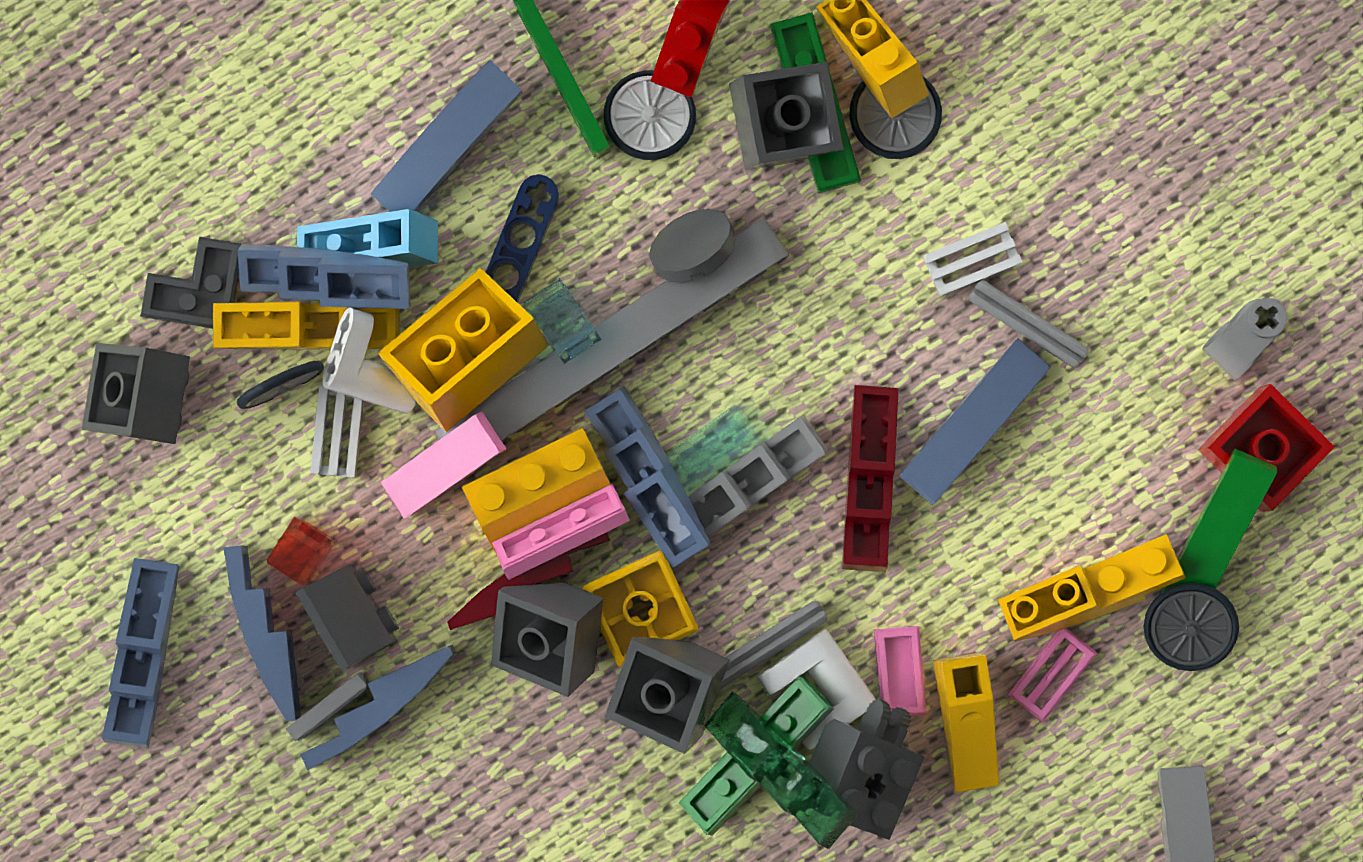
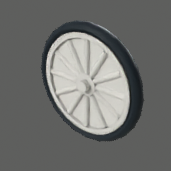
(648, 118)

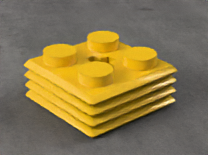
(651, 580)

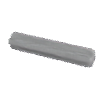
(1028, 324)
(773, 641)

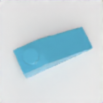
(389, 235)

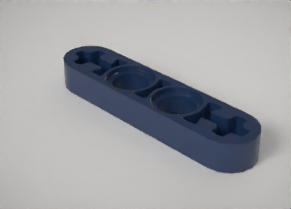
(523, 259)

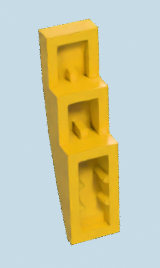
(292, 325)

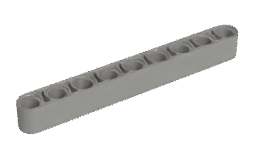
(627, 335)

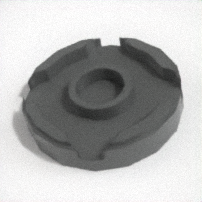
(692, 245)

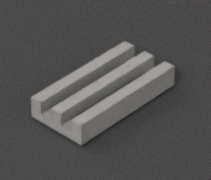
(328, 707)

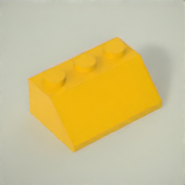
(464, 349)
(536, 485)

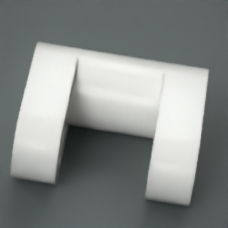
(358, 377)
(832, 675)

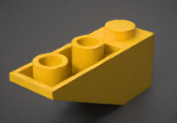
(875, 53)
(968, 720)

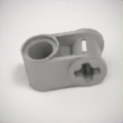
(1240, 341)

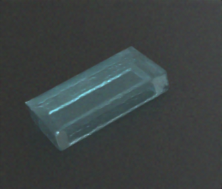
(562, 321)
(712, 447)

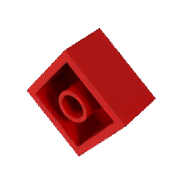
(1273, 432)

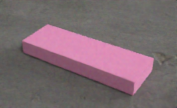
(443, 465)
(560, 531)

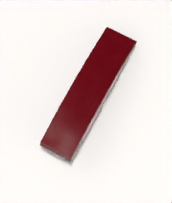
(870, 478)
(485, 602)

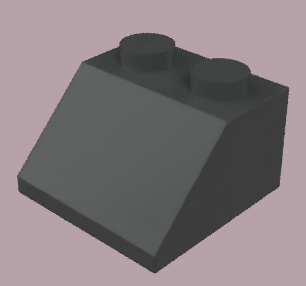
(785, 115)
(136, 392)
(348, 615)
(547, 634)
(667, 690)

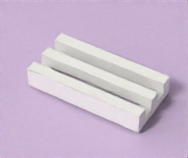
(1006, 245)
(319, 435)

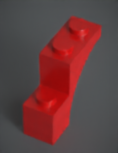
(688, 44)

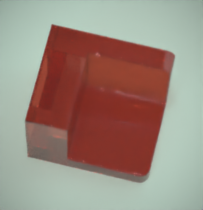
(301, 551)

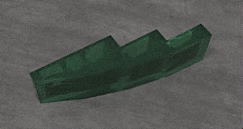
(780, 770)

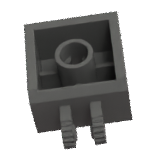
(870, 765)

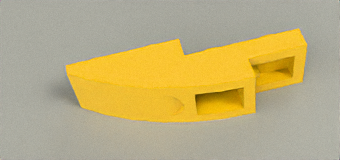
(1092, 591)

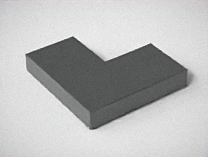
(192, 301)

